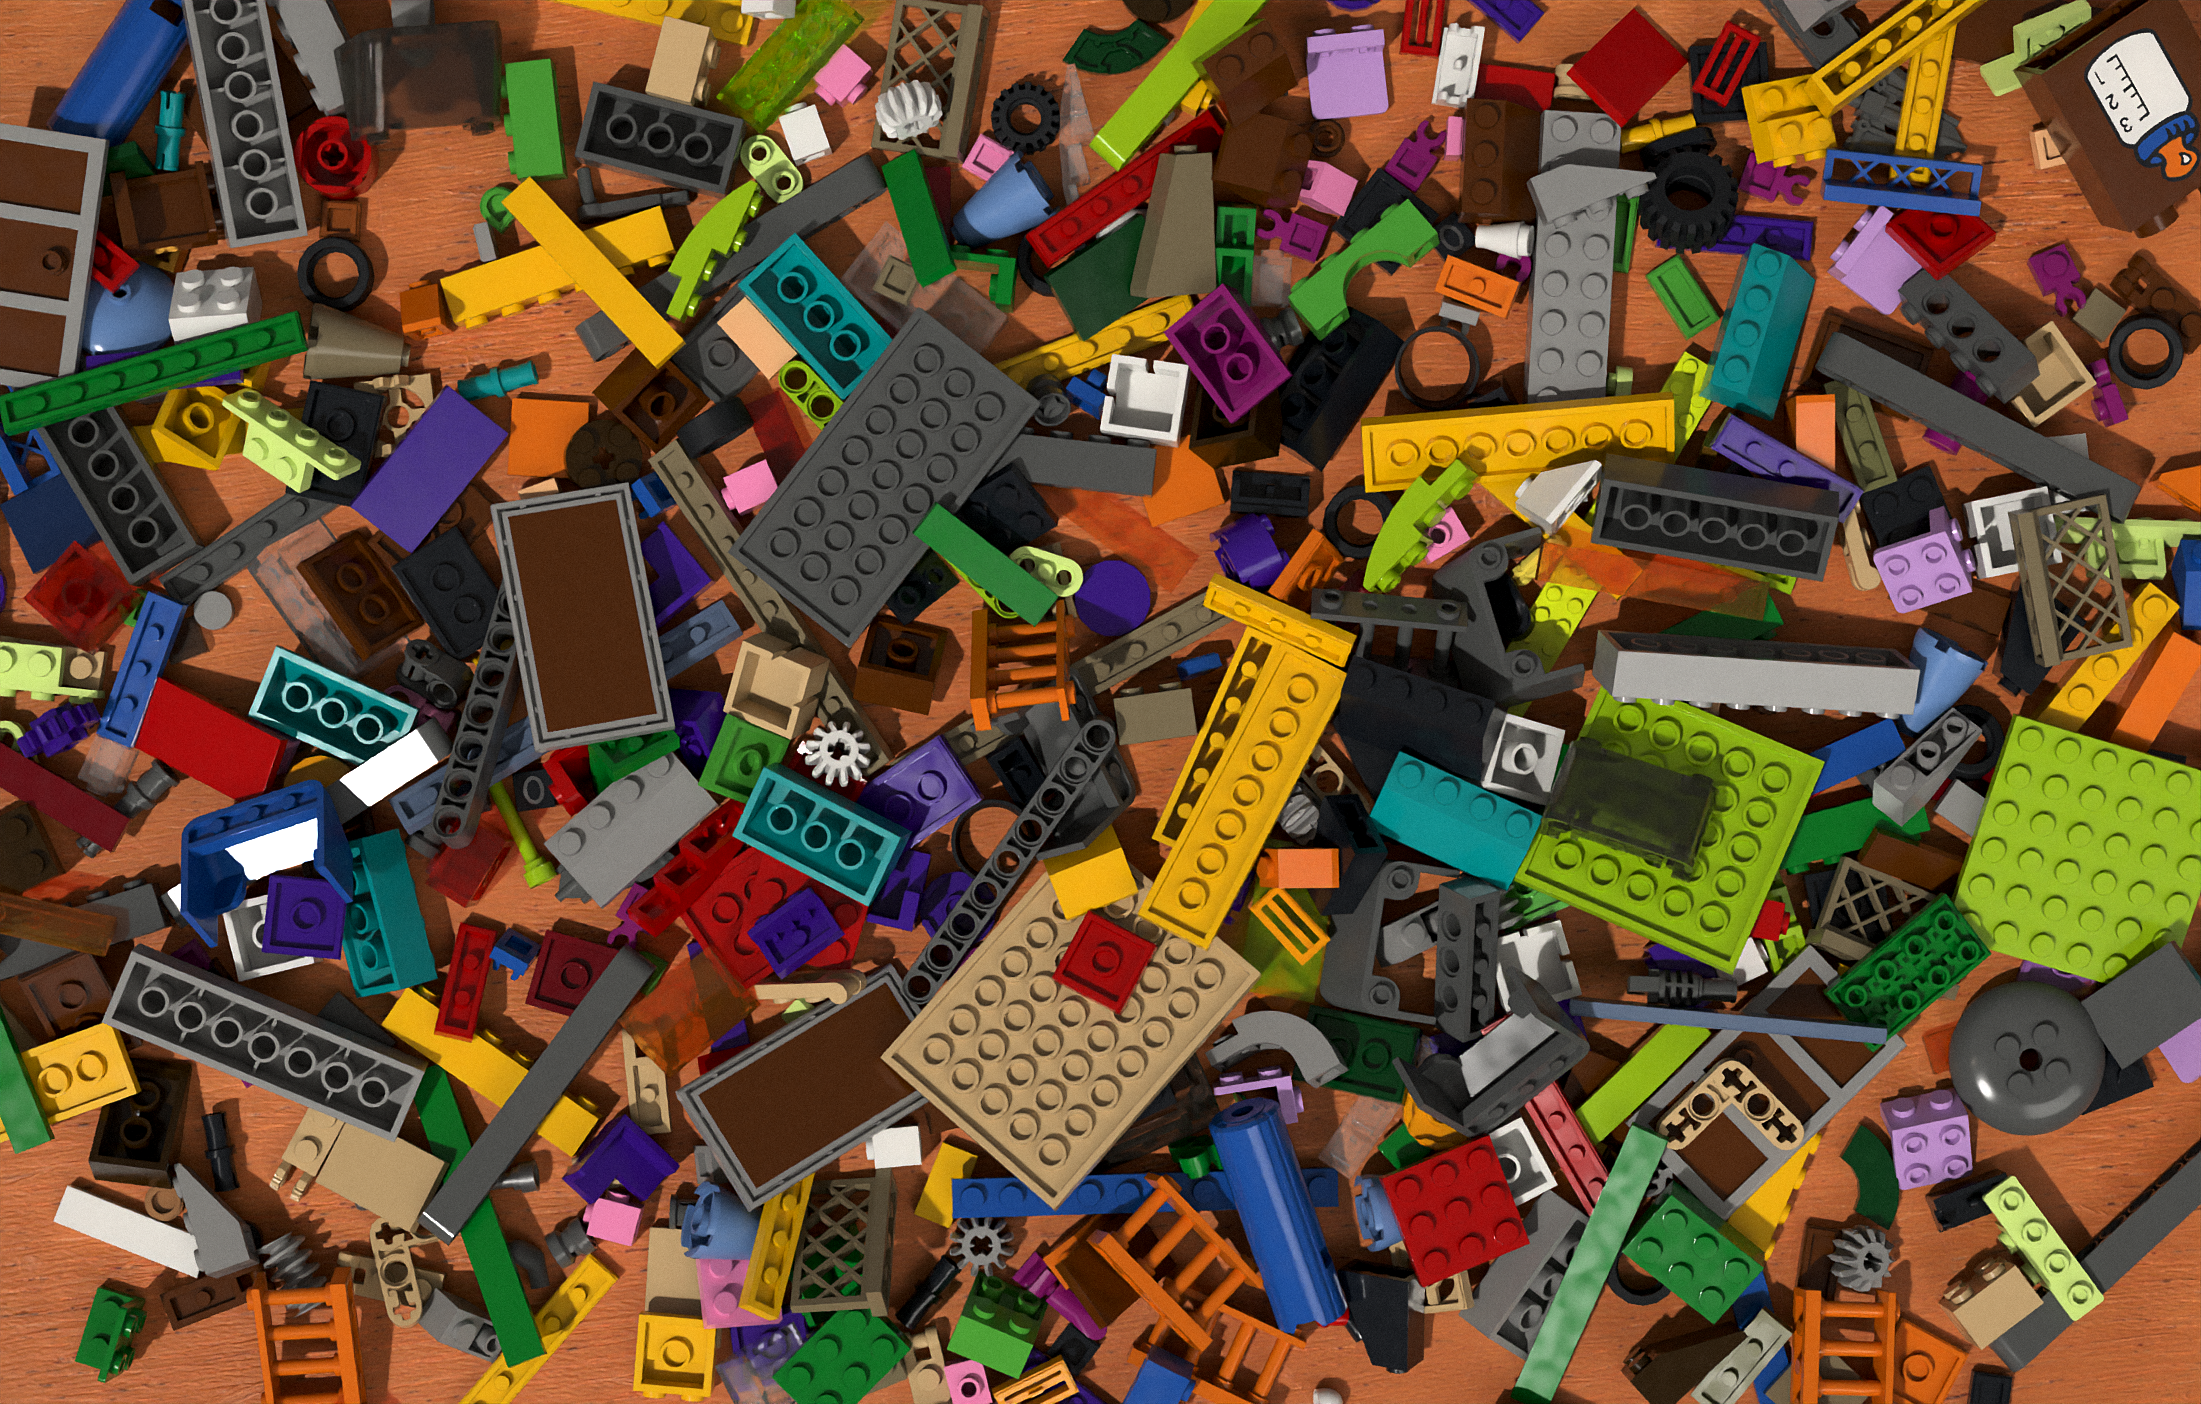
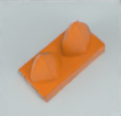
(1477, 286)

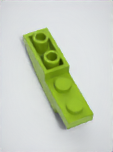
(715, 233)
(1403, 536)

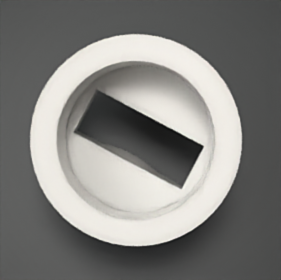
(1326, 1396)

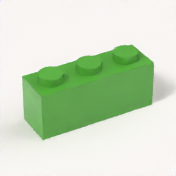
(534, 121)

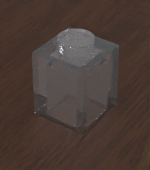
(1271, 279)
(107, 766)

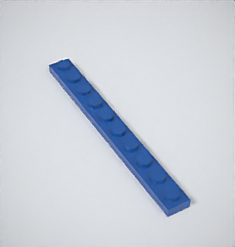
(1114, 1194)

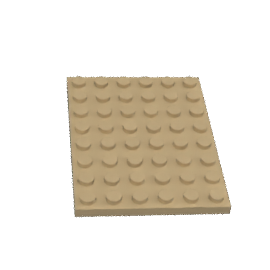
(1046, 1071)

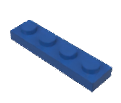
(141, 667)

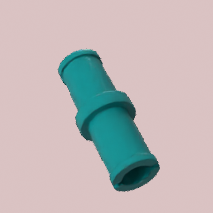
(170, 130)
(498, 381)

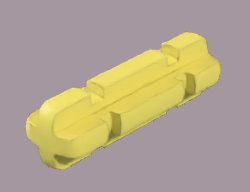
(1526, 569)

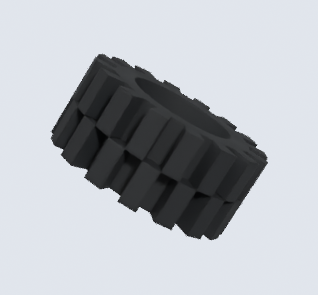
(1021, 95)

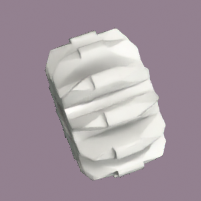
(908, 109)
(850, 761)

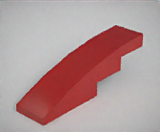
(691, 872)

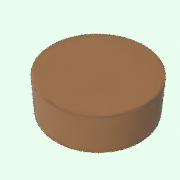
(163, 1203)

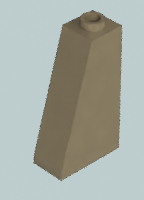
(1178, 232)

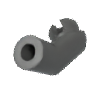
(533, 1260)

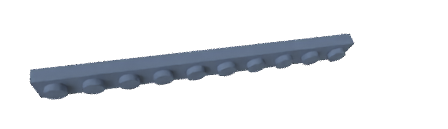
(679, 650)

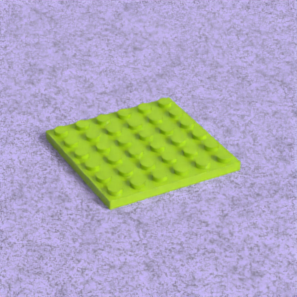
(1754, 820)
(2082, 852)

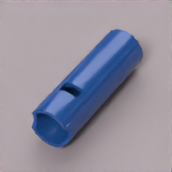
(121, 74)
(1277, 1213)

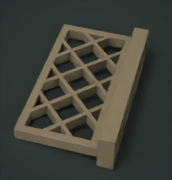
(963, 74)
(2037, 587)
(1851, 947)
(877, 1249)

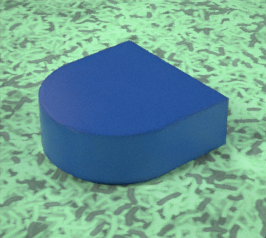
(1198, 666)

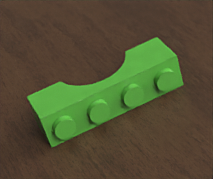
(1399, 237)

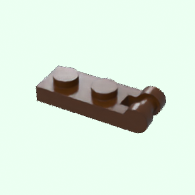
(2161, 299)
(208, 1296)

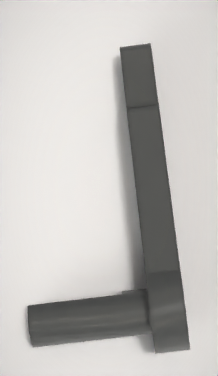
(595, 212)

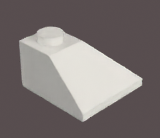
(1557, 494)

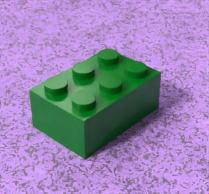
(1693, 1252)
(843, 1358)

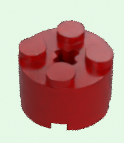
(324, 140)

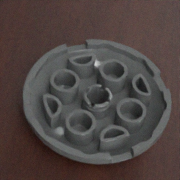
(1988, 1050)

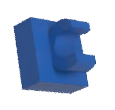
(1088, 394)
(652, 495)
(515, 953)

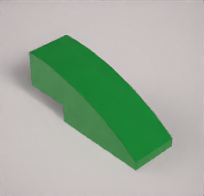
(1235, 245)

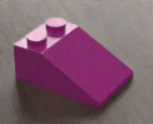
(1229, 351)

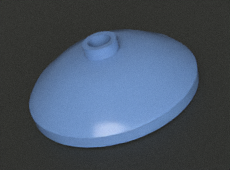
(129, 322)

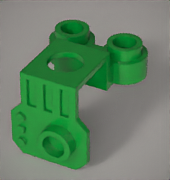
(1196, 1153)

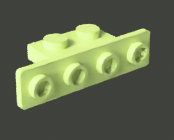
(2030, 39)
(286, 444)
(2137, 544)
(39, 671)
(2040, 1248)

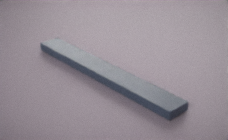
(1728, 1020)

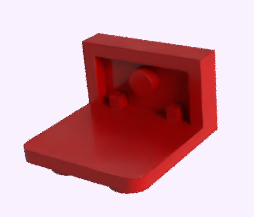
(568, 771)

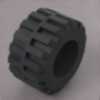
(1682, 227)

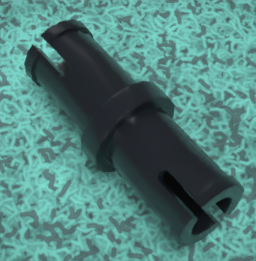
(220, 1151)
(928, 1292)

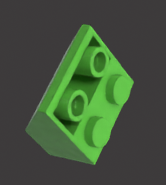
(998, 1325)

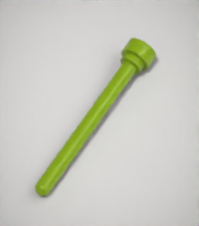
(537, 868)

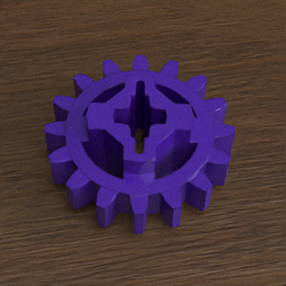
(59, 730)

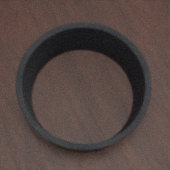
(1462, 394)
(955, 839)

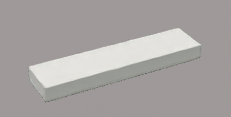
(128, 1229)

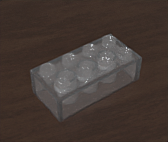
(946, 300)

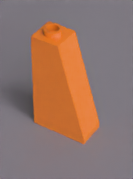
(1811, 427)
(2155, 687)

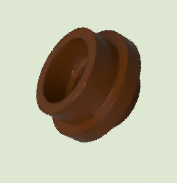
(1333, 128)

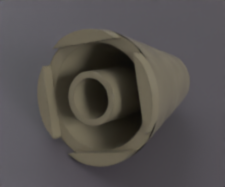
(351, 346)

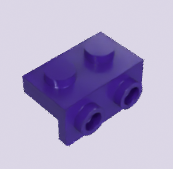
(795, 932)

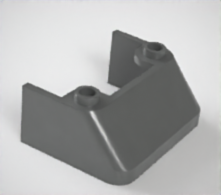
(1479, 653)
(1105, 793)
(1352, 949)
(1502, 1067)

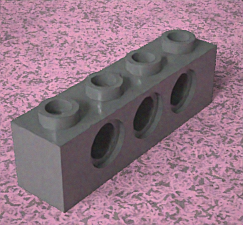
(1815, 48)
(2003, 376)
(1466, 957)

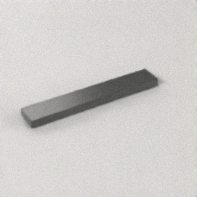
(241, 546)

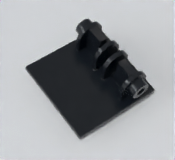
(921, 588)

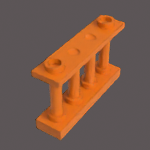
(986, 658)
(1139, 1273)
(341, 1328)
(1810, 1347)
(1219, 1387)

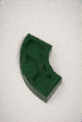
(1117, 52)
(1874, 1175)

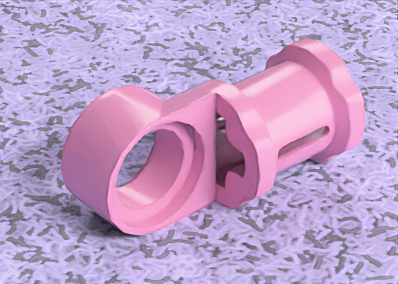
(445, 718)

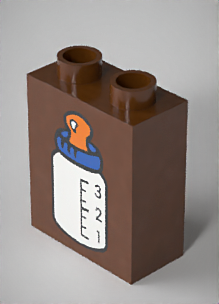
(2125, 110)

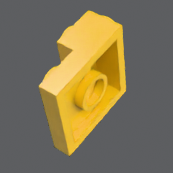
(1786, 122)
(674, 1356)

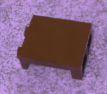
(166, 211)

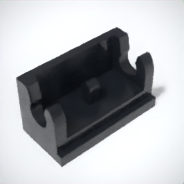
(1270, 494)
(1963, 1200)

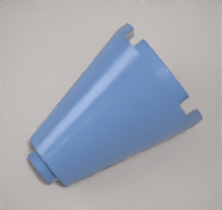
(1005, 205)
(1943, 679)
(1375, 1213)
(719, 1225)

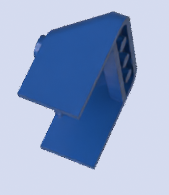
(255, 840)

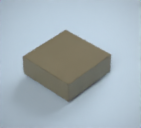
(897, 281)
(2098, 315)

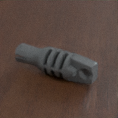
(1681, 987)

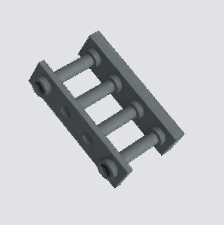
(1399, 611)

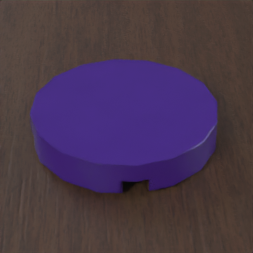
(1113, 598)
(941, 898)

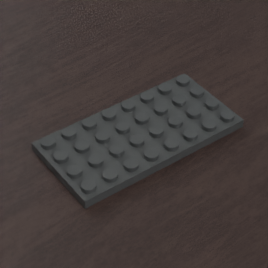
(906, 437)

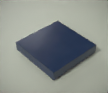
(48, 522)

